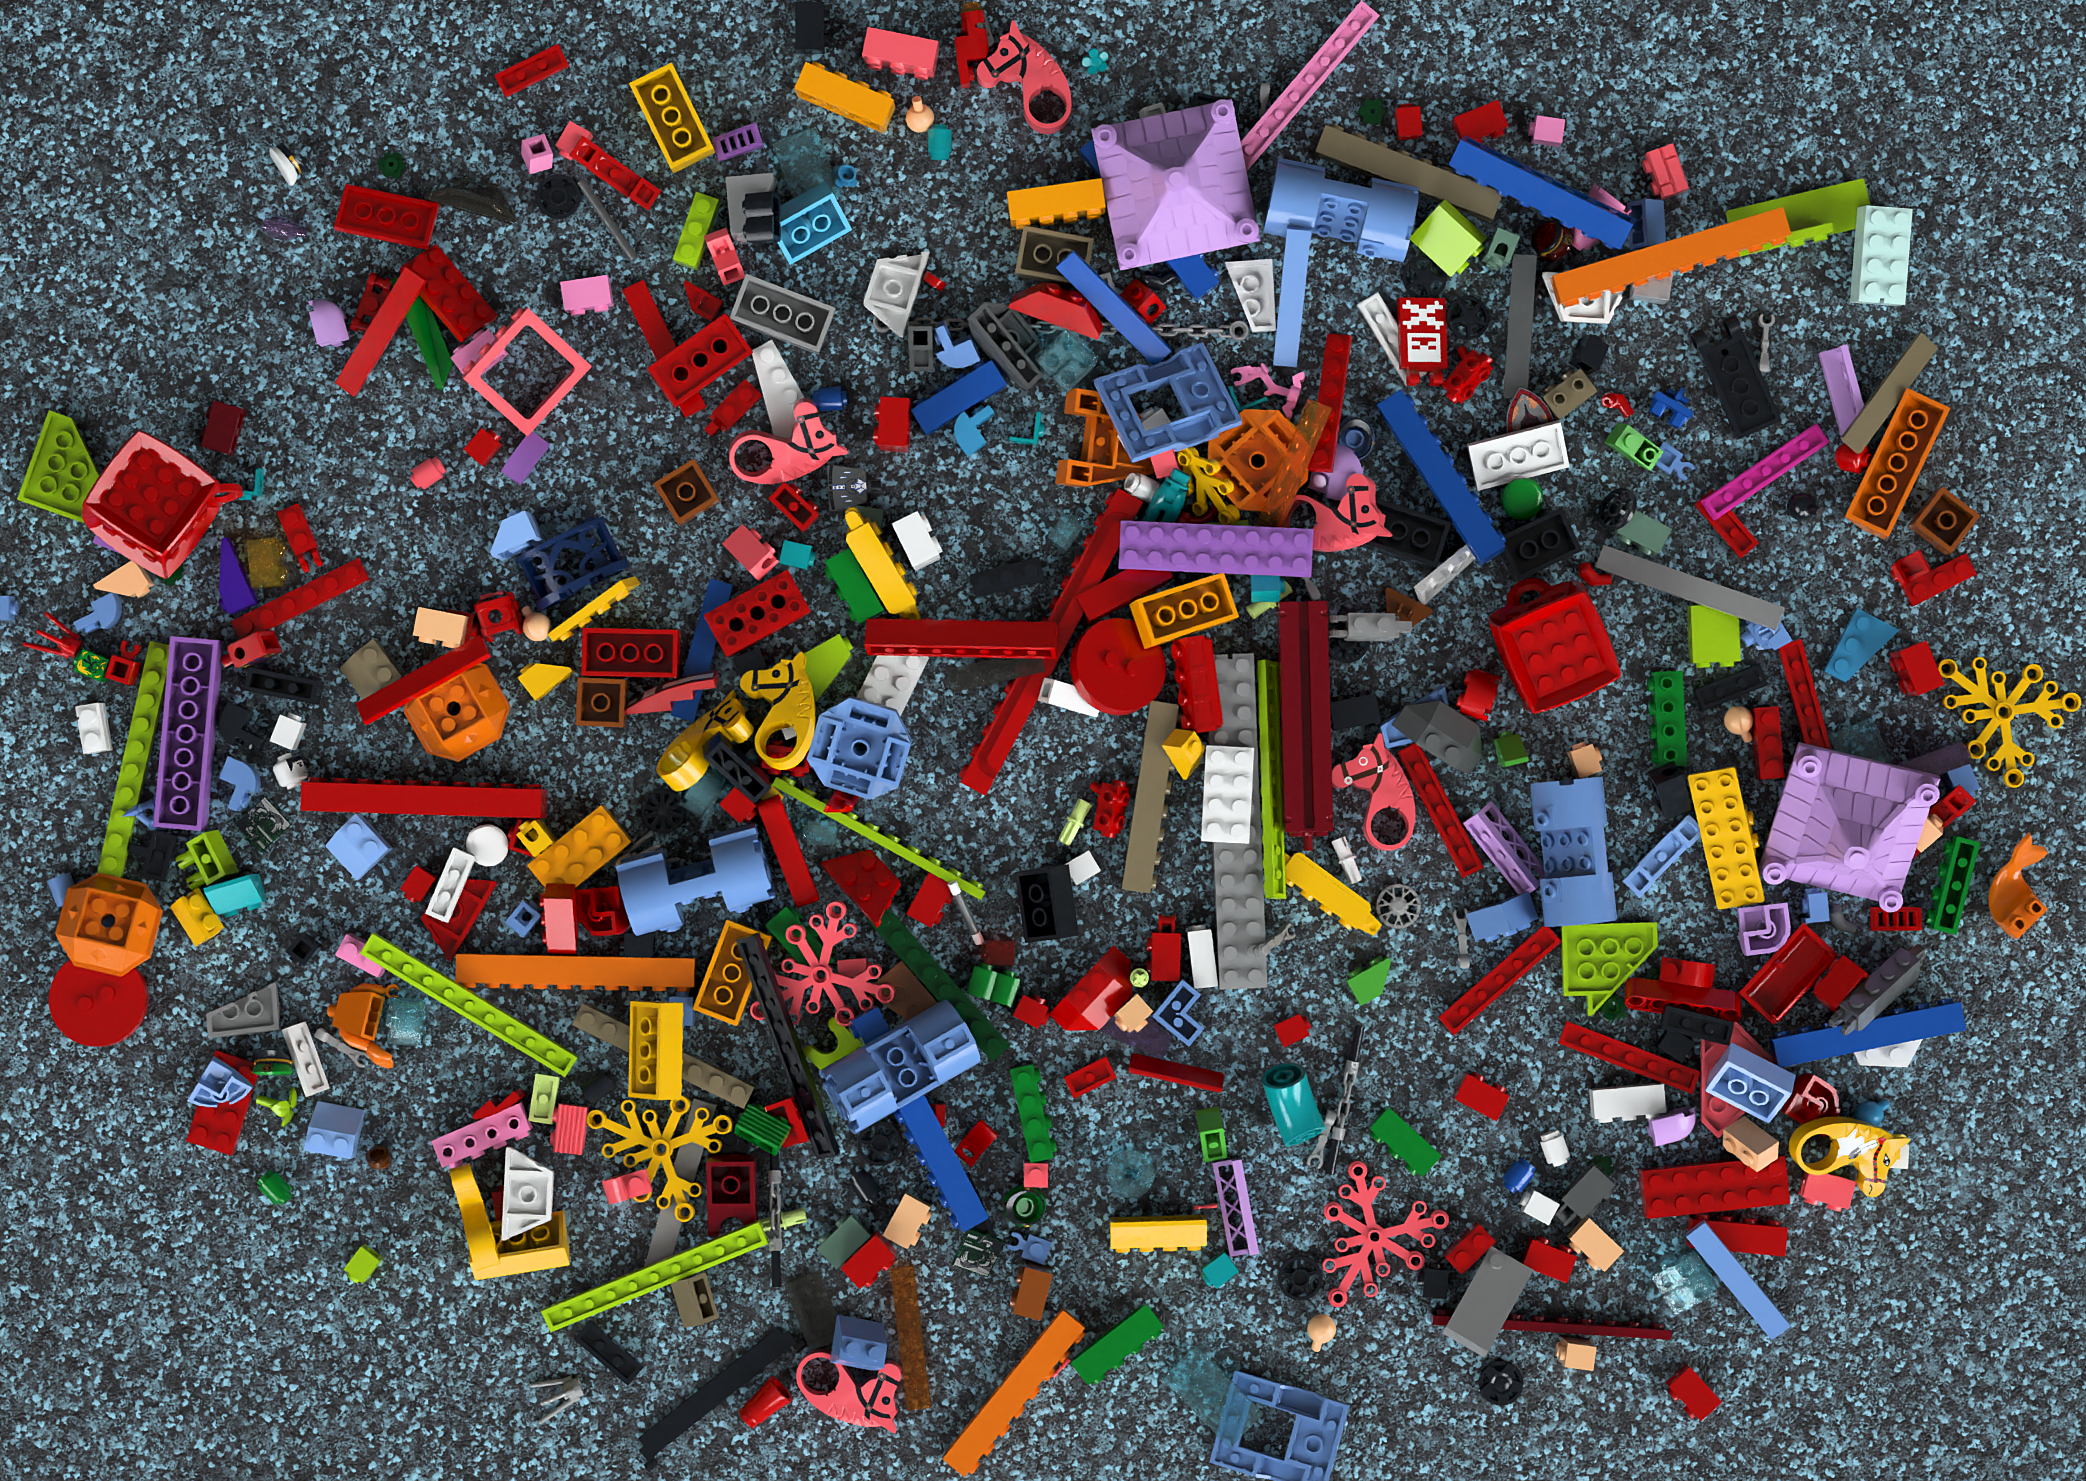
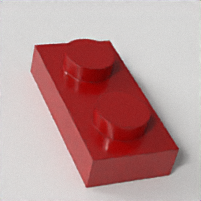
(1089, 1077)

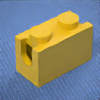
(536, 836)
(197, 917)

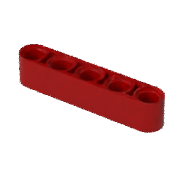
(788, 851)
(1654, 994)

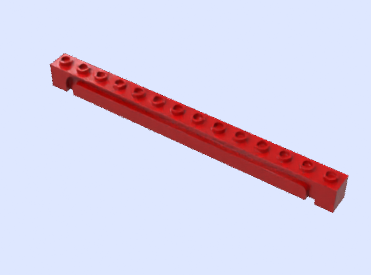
(1067, 612)

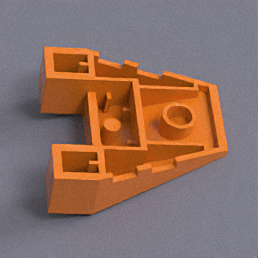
(1102, 452)

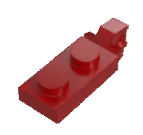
(733, 408)

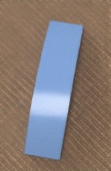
(1662, 856)

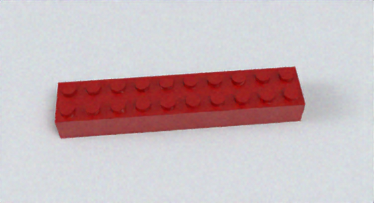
(425, 800)

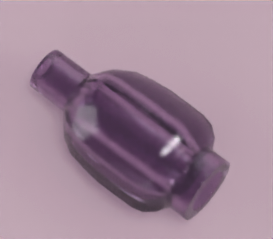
(283, 228)

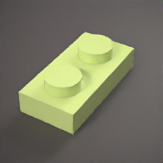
(544, 1098)

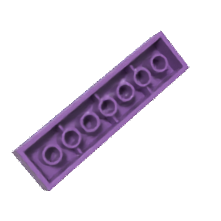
(1216, 548)
(188, 733)

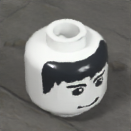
(290, 771)

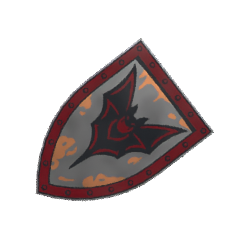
(1526, 411)

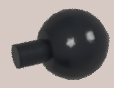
(1803, 506)

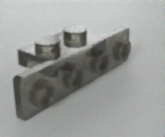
(992, 671)

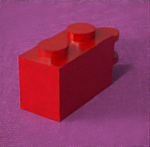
(1165, 952)

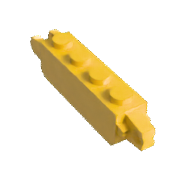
(880, 566)
(1330, 892)

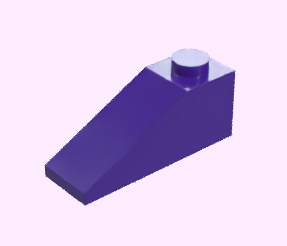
(234, 583)

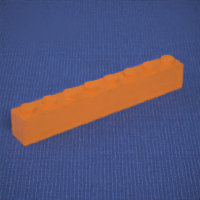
(1013, 1392)

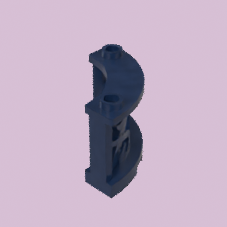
(603, 567)

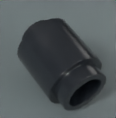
(865, 1187)

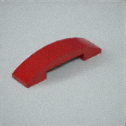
(614, 173)
(1950, 806)

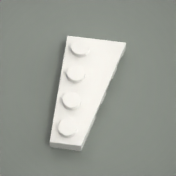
(778, 388)

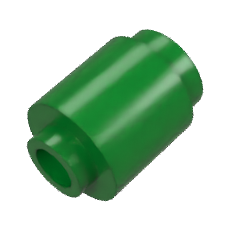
(275, 1188)

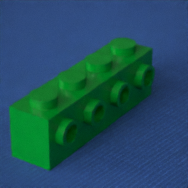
(1668, 718)
(1953, 884)
(1031, 1111)
(1117, 1343)

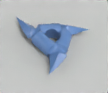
(139, 812)

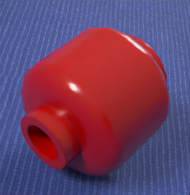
(1852, 462)

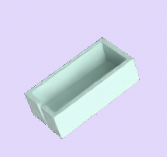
(1881, 255)

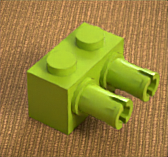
(211, 858)

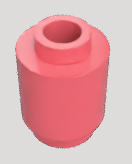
(427, 472)

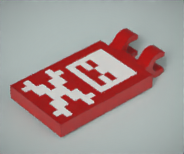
(1422, 338)

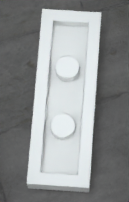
(450, 885)
(305, 1059)

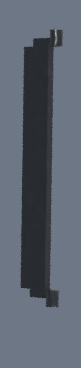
(715, 1392)

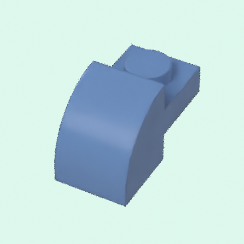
(106, 612)

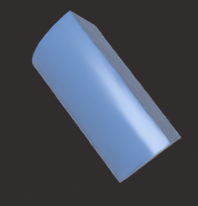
(1649, 223)

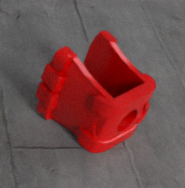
(510, 616)

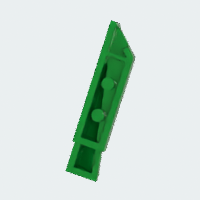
(429, 340)

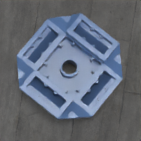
(856, 771)

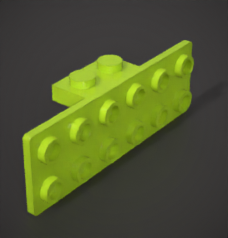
(1812, 213)

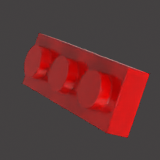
(531, 70)
(1729, 529)
(1938, 580)

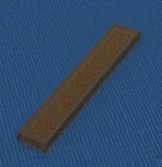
(1294, 464)
(910, 1337)

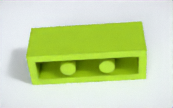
(697, 225)

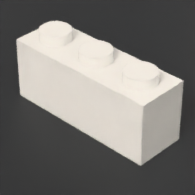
(1627, 1102)

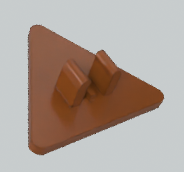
(1405, 607)

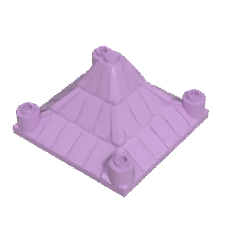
(1175, 184)
(1848, 824)

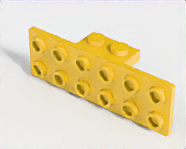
(1727, 837)

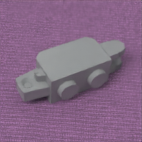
(1369, 626)

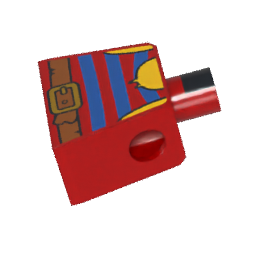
(252, 650)

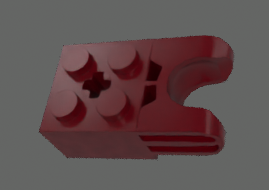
(730, 1199)

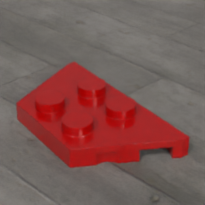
(864, 881)
(469, 906)

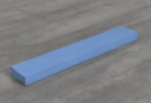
(1291, 296)
(1737, 1279)

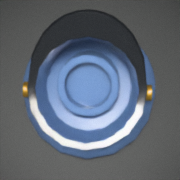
(1356, 435)

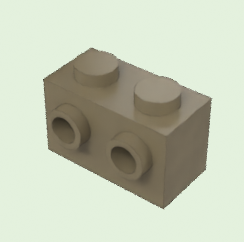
(1568, 394)
(694, 1300)

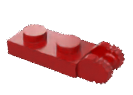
(299, 535)

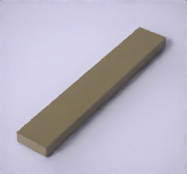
(1888, 393)

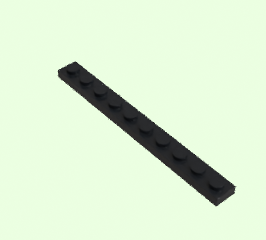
(788, 1046)

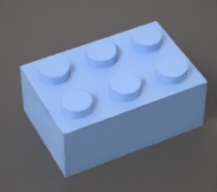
(1750, 1083)

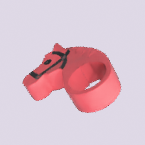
(1028, 62)
(793, 457)
(1352, 523)
(855, 1403)

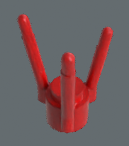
(69, 645)

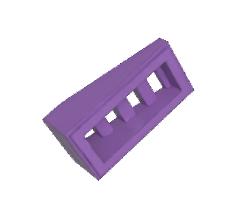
(758, 144)

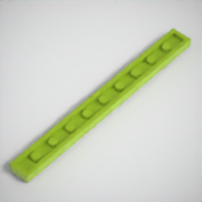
(135, 760)
(1271, 779)
(889, 841)
(469, 1004)
(655, 1276)

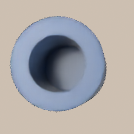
(59, 887)

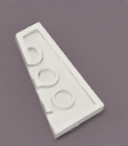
(1443, 574)

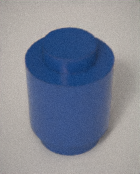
(830, 398)
(1518, 1176)

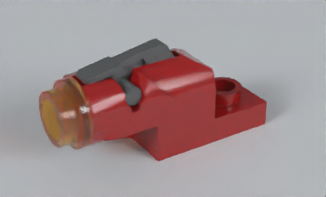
(975, 42)

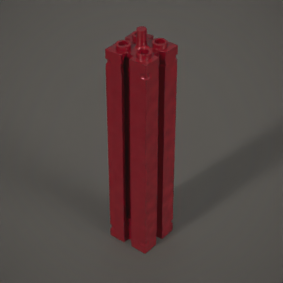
(1305, 719)

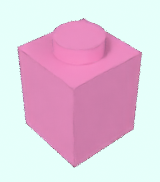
(1546, 131)
(537, 153)

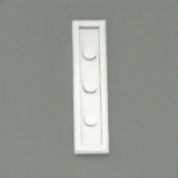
(1384, 328)

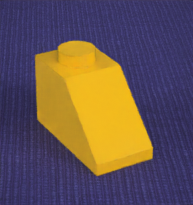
(543, 678)
(1184, 751)

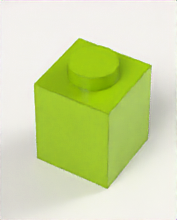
(363, 1264)

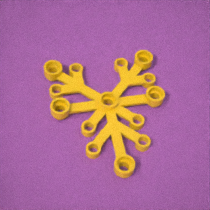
(1980, 694)
(635, 1136)

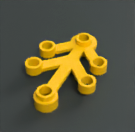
(1205, 483)

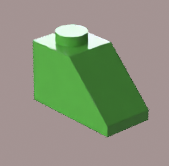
(1510, 749)
(1211, 1134)

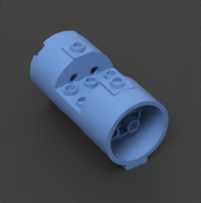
(1373, 217)
(1574, 852)
(656, 892)
(900, 1066)

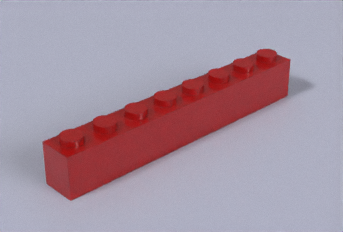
(961, 638)

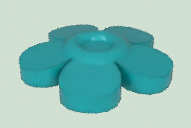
(1095, 61)

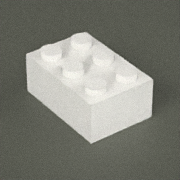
(916, 540)

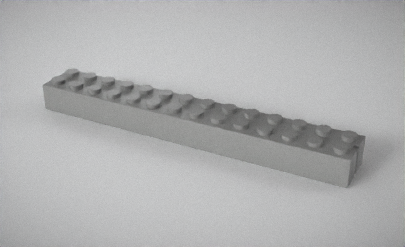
(1239, 865)

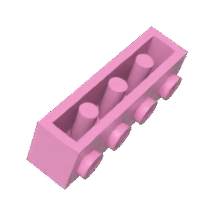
(482, 1134)

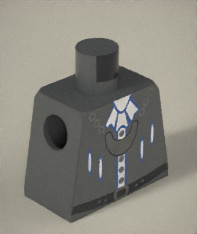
(849, 487)

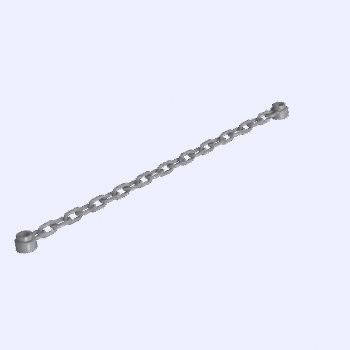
(1237, 324)

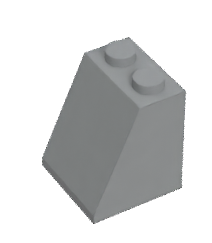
(736, 189)

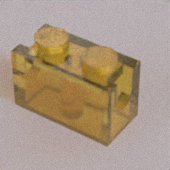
(266, 563)

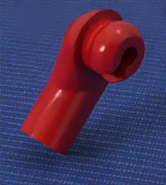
(1617, 401)
(1591, 578)

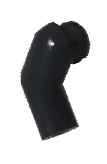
(1157, 282)

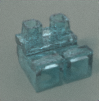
(1067, 359)
(1685, 1281)

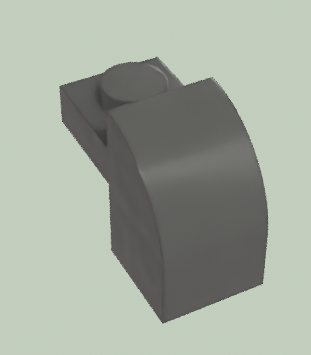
(920, 347)

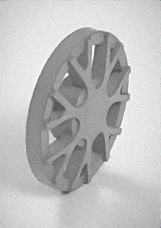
(1398, 906)

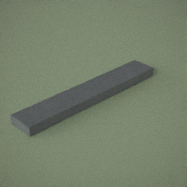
(1520, 323)

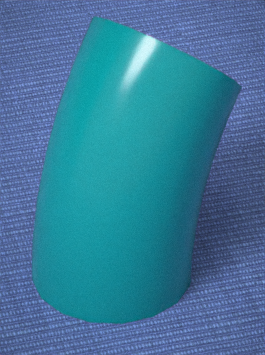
(1292, 1103)

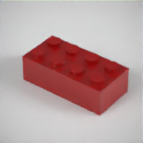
(630, 653)

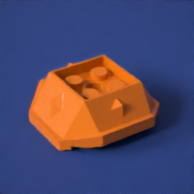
(1261, 434)
(476, 725)
(112, 948)

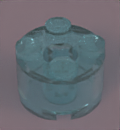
(704, 793)
(406, 1021)
(1144, 1173)

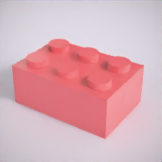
(900, 53)

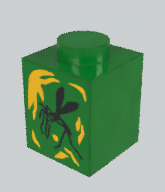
(91, 665)

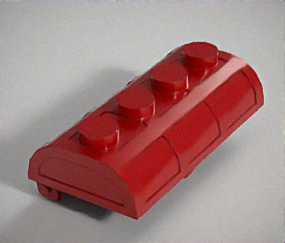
(1197, 684)
(1788, 974)

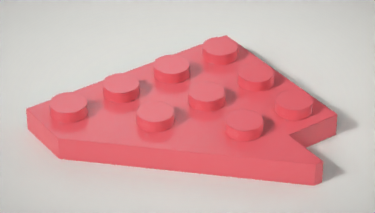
(1715, 1112)

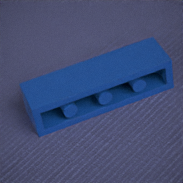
(959, 397)

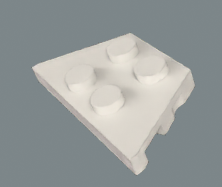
(895, 289)
(1594, 311)
(1892, 1056)
(526, 1194)

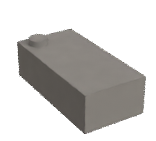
(782, 314)
(1488, 1301)

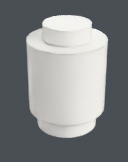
(1141, 486)
(1554, 1147)

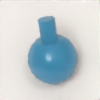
(1871, 1111)

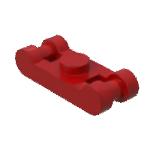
(371, 301)

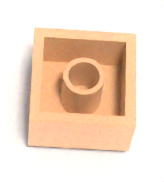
(440, 626)

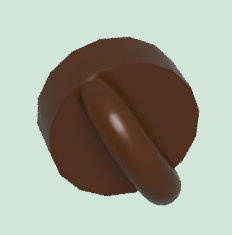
(378, 1157)

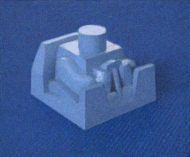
(1764, 637)

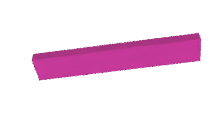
(1765, 471)

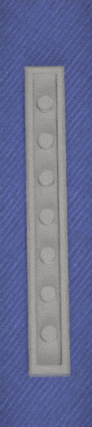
(1690, 587)
(686, 1167)

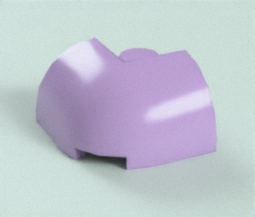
(328, 323)
(1334, 483)
(1763, 928)
(1672, 1126)

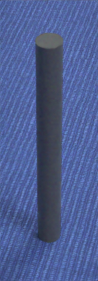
(607, 220)

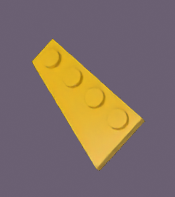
(597, 606)

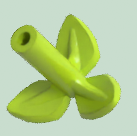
(280, 1108)

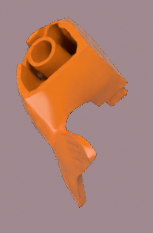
(2010, 898)

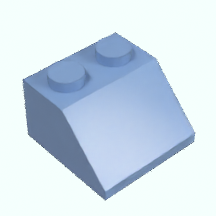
(358, 846)
(334, 1130)

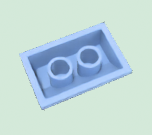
(516, 534)

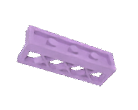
(1841, 385)
(1503, 852)
(1243, 1199)

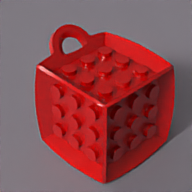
(154, 503)
(1553, 644)

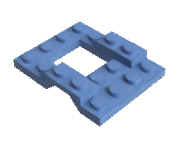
(1197, 388)
(1312, 1440)

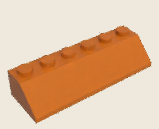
(1896, 463)

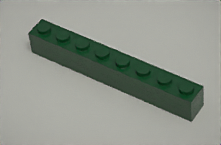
(940, 983)

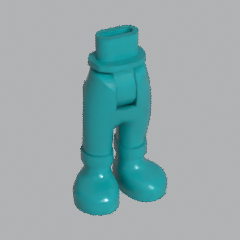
(1169, 498)

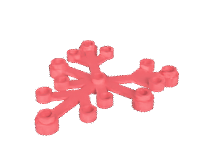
(796, 988)
(1359, 1260)

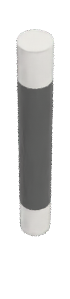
(965, 911)

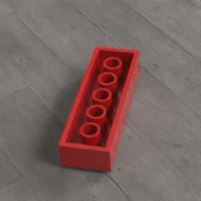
(1711, 1187)

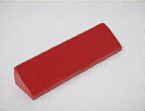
(1176, 1072)

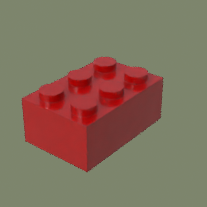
(894, 424)

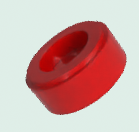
(934, 281)

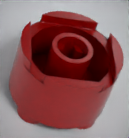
(1479, 694)

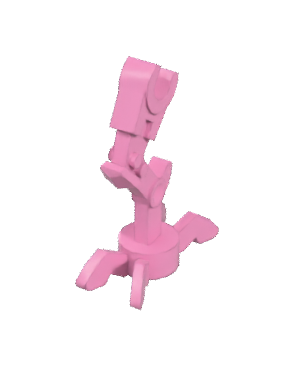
(1251, 373)

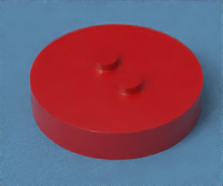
(1115, 669)
(96, 1005)

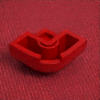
(602, 911)
(1811, 1100)

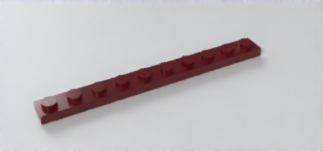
(1563, 1325)

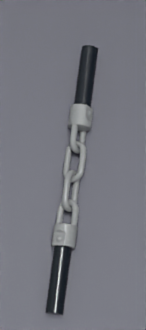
(1338, 1131)
(775, 1244)

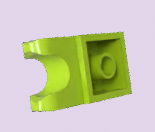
(845, 1045)

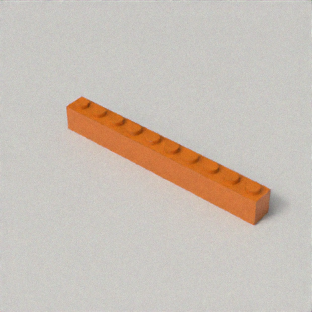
(1670, 256)
(576, 970)

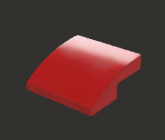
(495, 1106)

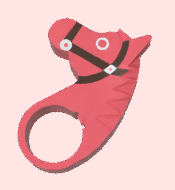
(1383, 777)

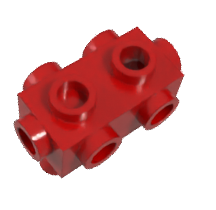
(1467, 376)
(777, 750)
(1111, 806)

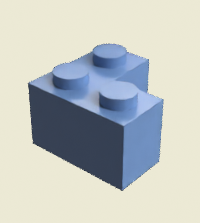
(1502, 917)
(1173, 1014)

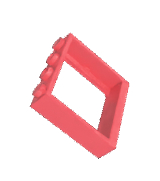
(489, 352)

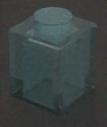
(1066, 531)
(820, 832)

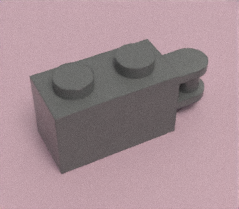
(1585, 1194)

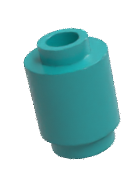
(939, 142)

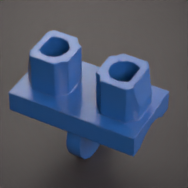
(1680, 412)

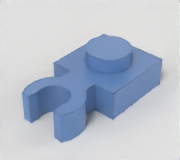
(1671, 461)
(1033, 1248)

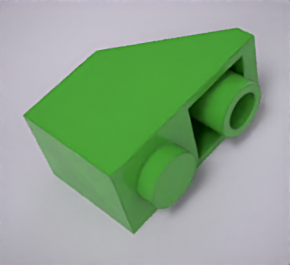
(1633, 446)
(1369, 982)

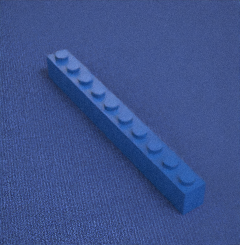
(929, 1140)

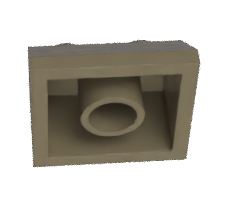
(371, 669)

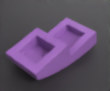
(525, 457)

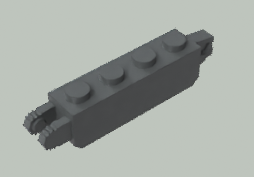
(1879, 990)

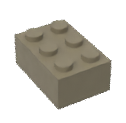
(1044, 249)

